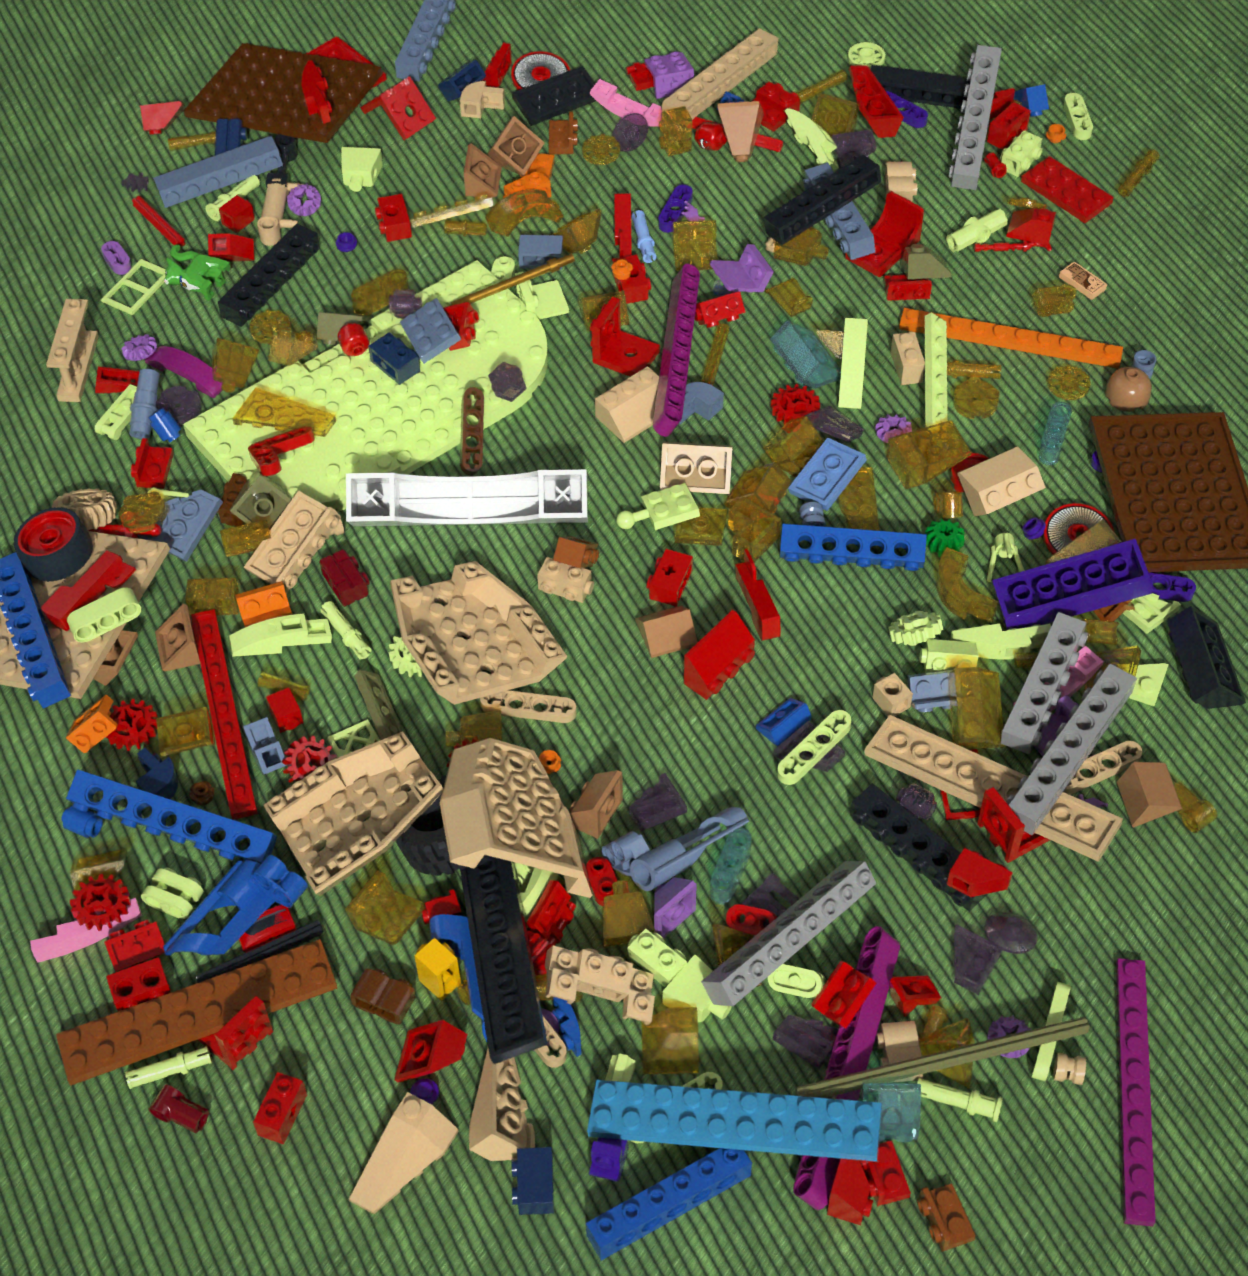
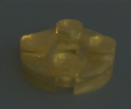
(976, 389)
(152, 507)

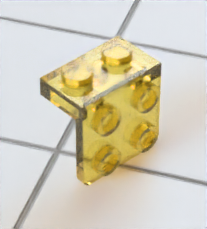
(383, 911)

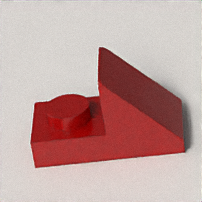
(912, 991)

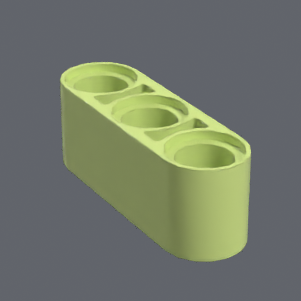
(104, 614)

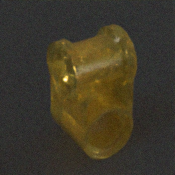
(1053, 301)
(948, 504)

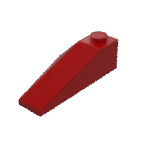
(875, 102)

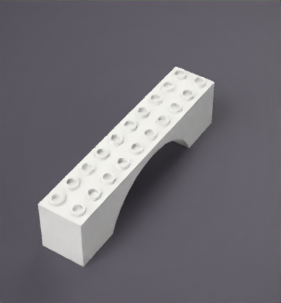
(434, 500)

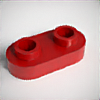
(600, 878)
(753, 921)

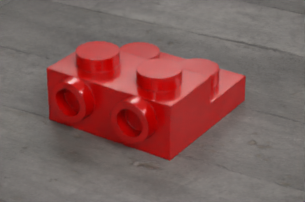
(774, 102)
(463, 319)

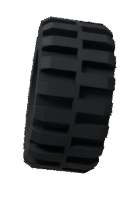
(425, 845)

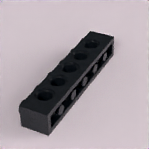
(822, 199)
(269, 275)
(915, 834)

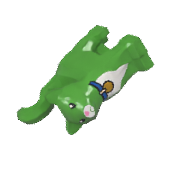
(196, 275)

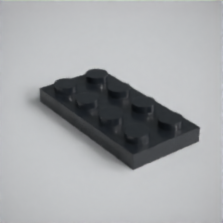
(555, 96)

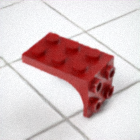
(896, 229)

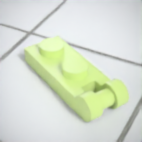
(118, 414)

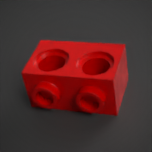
(1008, 125)
(137, 980)

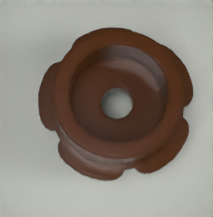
(202, 798)

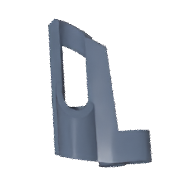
(652, 868)

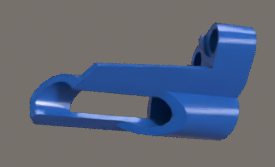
(249, 887)
(456, 933)

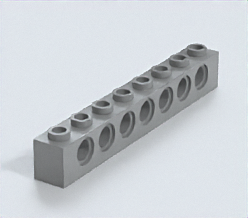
(976, 117)
(1118, 688)
(788, 933)

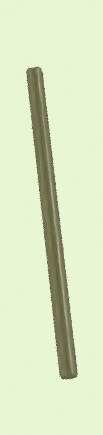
(945, 1059)

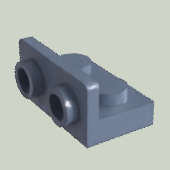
(929, 690)

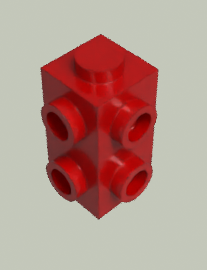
(718, 308)

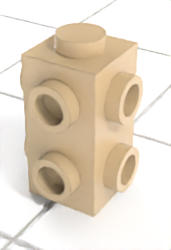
(565, 580)

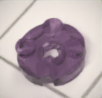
(188, 400)

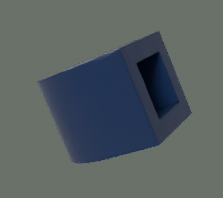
(160, 775)

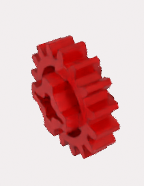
(793, 403)
(143, 721)
(301, 754)
(100, 902)

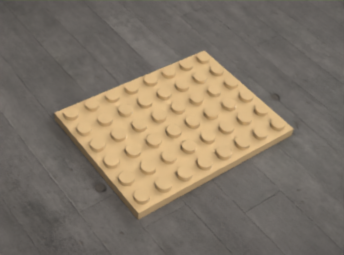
(77, 659)

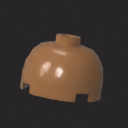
(1128, 389)

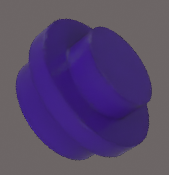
(346, 242)
(1034, 528)
(425, 1090)

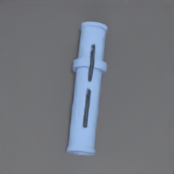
(645, 241)

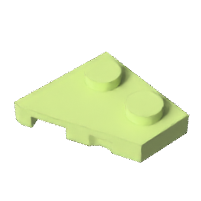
(1149, 682)

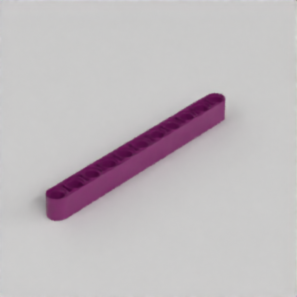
(676, 351)
(851, 1055)

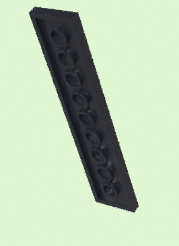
(502, 959)

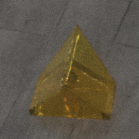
(948, 1038)

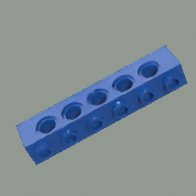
(841, 537)
(667, 1200)

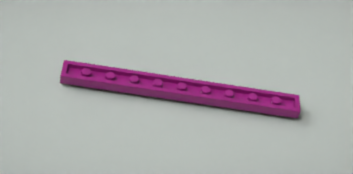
(1135, 1093)

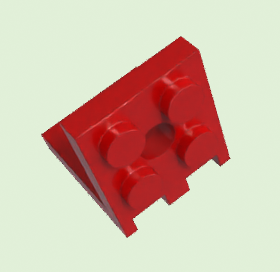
(394, 103)
(612, 344)
(1006, 827)
(240, 1034)

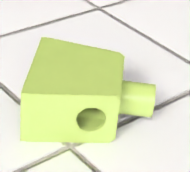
(360, 166)
(688, 991)

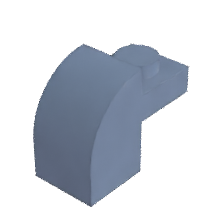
(703, 400)
(264, 746)

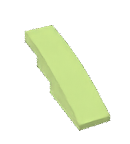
(853, 363)

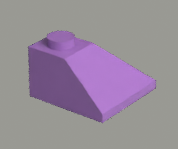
(673, 904)

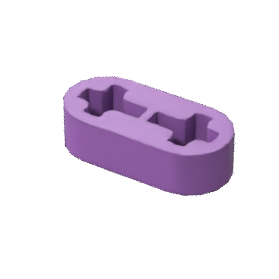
(119, 256)

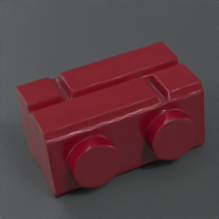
(344, 577)

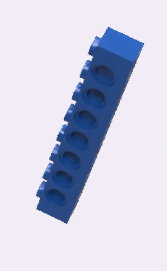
(30, 634)
(87, 784)

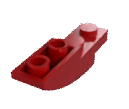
(314, 92)

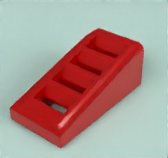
(107, 378)

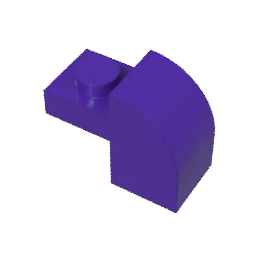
(608, 1158)

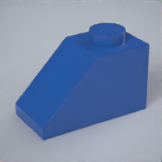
(1033, 99)

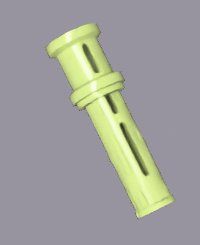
(241, 190)
(971, 1101)

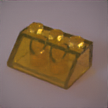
(975, 707)

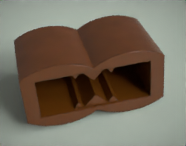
(383, 996)

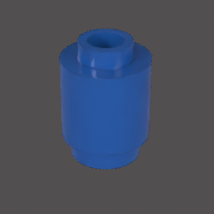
(165, 425)
(82, 823)

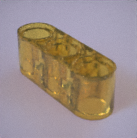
(376, 293)

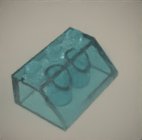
(805, 355)

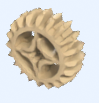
(92, 506)

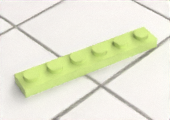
(935, 370)

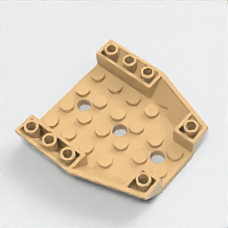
(500, 629)
(338, 797)
(507, 808)

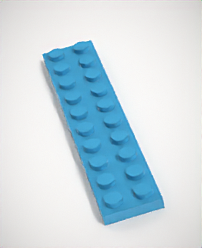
(736, 1120)

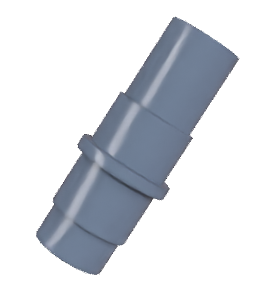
(144, 403)

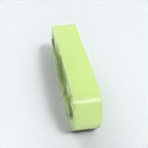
(1080, 109)

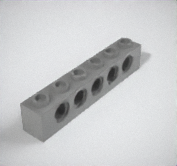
(1063, 630)

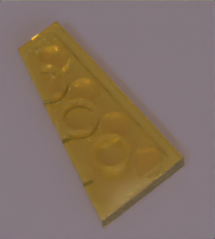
(461, 207)
(282, 413)
(859, 501)

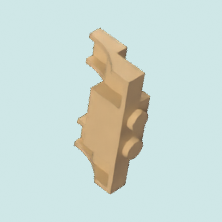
(601, 977)

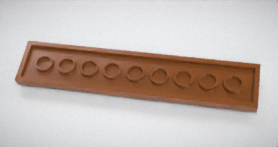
(193, 1012)

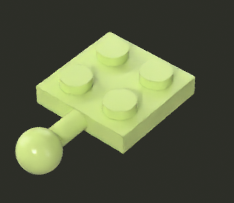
(663, 508)

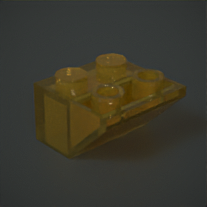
(289, 346)
(794, 445)

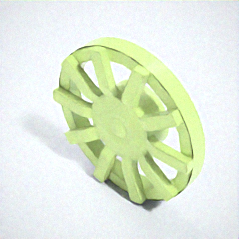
(866, 54)

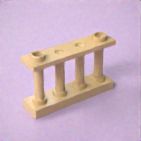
(72, 350)

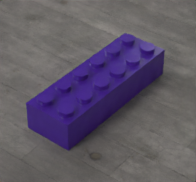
(1073, 585)

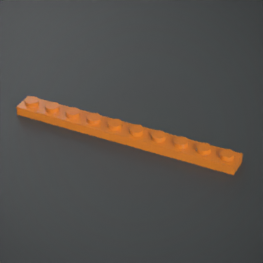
(1018, 339)

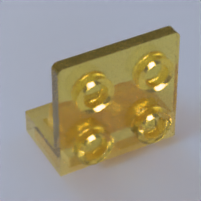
(694, 244)

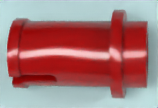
(997, 168)

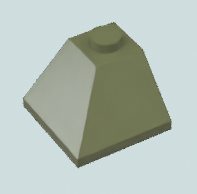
(923, 263)
(331, 322)
(260, 500)

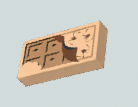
(1083, 280)

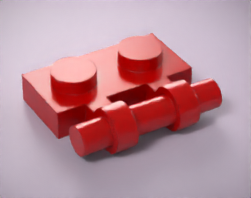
(640, 76)
(552, 913)

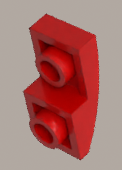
(1000, 101)

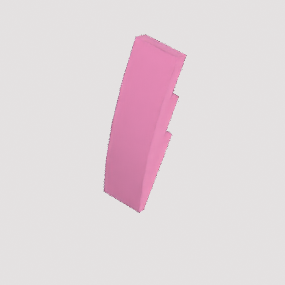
(73, 937)

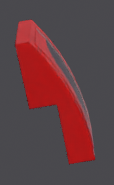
(270, 924)

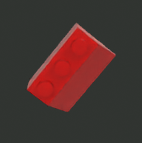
(718, 656)

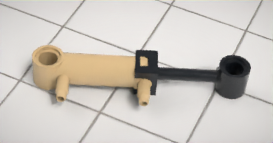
(278, 189)

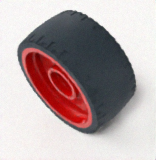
(53, 544)

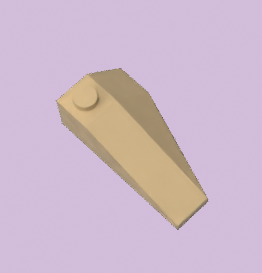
(498, 1114)
(408, 1145)

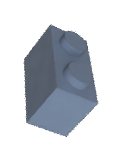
(538, 249)

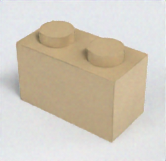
(907, 358)

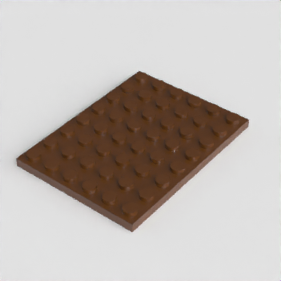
(267, 93)
(1176, 488)

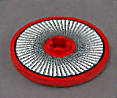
(532, 66)
(1067, 521)

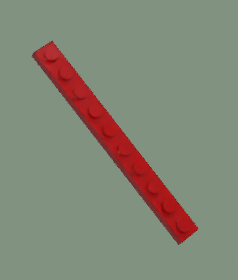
(223, 715)

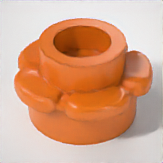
(1056, 133)
(621, 269)
(552, 757)

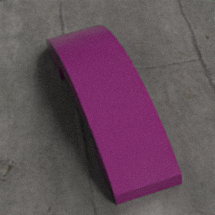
(187, 367)

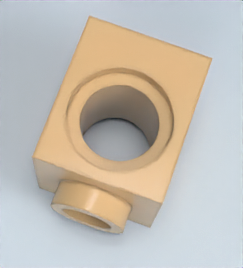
(890, 703)

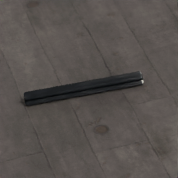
(265, 950)

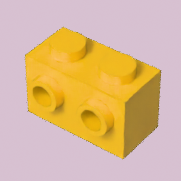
(437, 968)

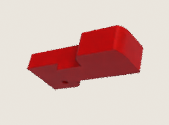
(622, 206)
(87, 588)
(764, 613)

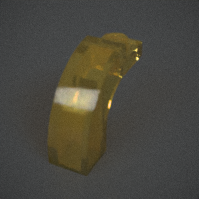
(520, 206)
(954, 592)

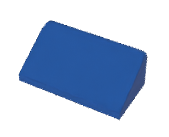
(784, 721)

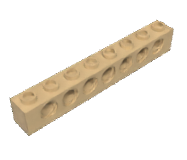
(724, 74)

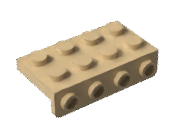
(293, 541)

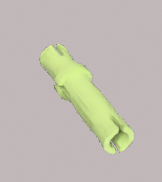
(351, 637)
(168, 1067)

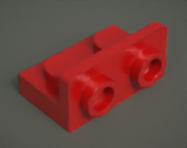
(498, 66)
(900, 288)
(151, 465)
(135, 946)
(843, 994)
(886, 1176)

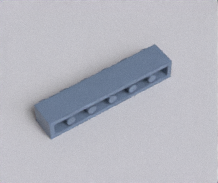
(218, 171)

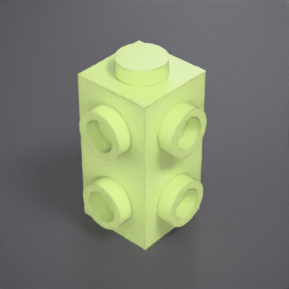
(1021, 153)
(947, 655)
(654, 956)

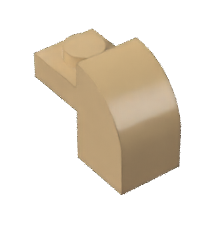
(478, 96)

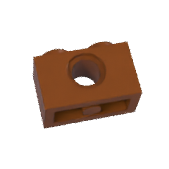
(576, 552)

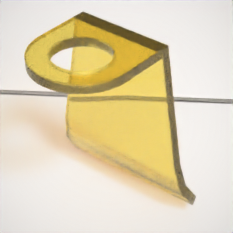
(790, 297)

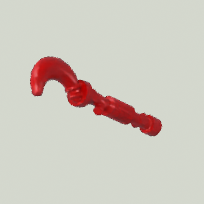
(1006, 246)

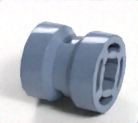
(1145, 361)
(812, 514)

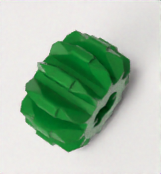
(943, 535)

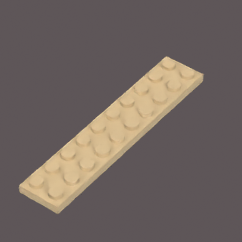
(969, 775)

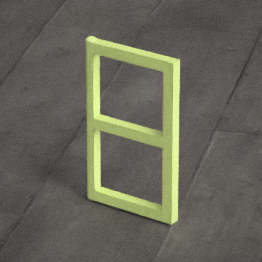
(148, 292)

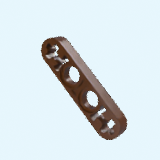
(471, 431)

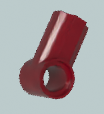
(174, 1107)

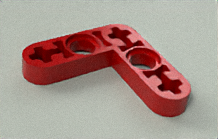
(265, 452)

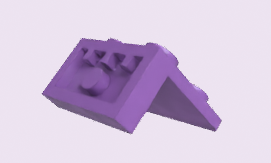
(669, 73)
(747, 274)

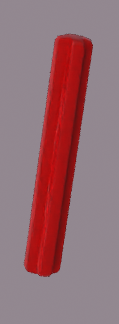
(158, 221)

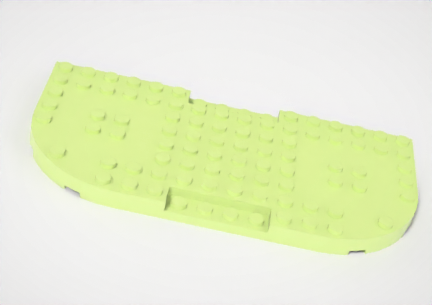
(378, 421)

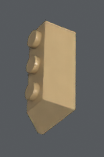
(629, 405)
(700, 466)
(1000, 481)

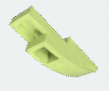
(813, 136)
(272, 634)
(999, 644)

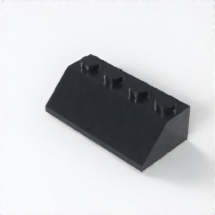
(1204, 660)

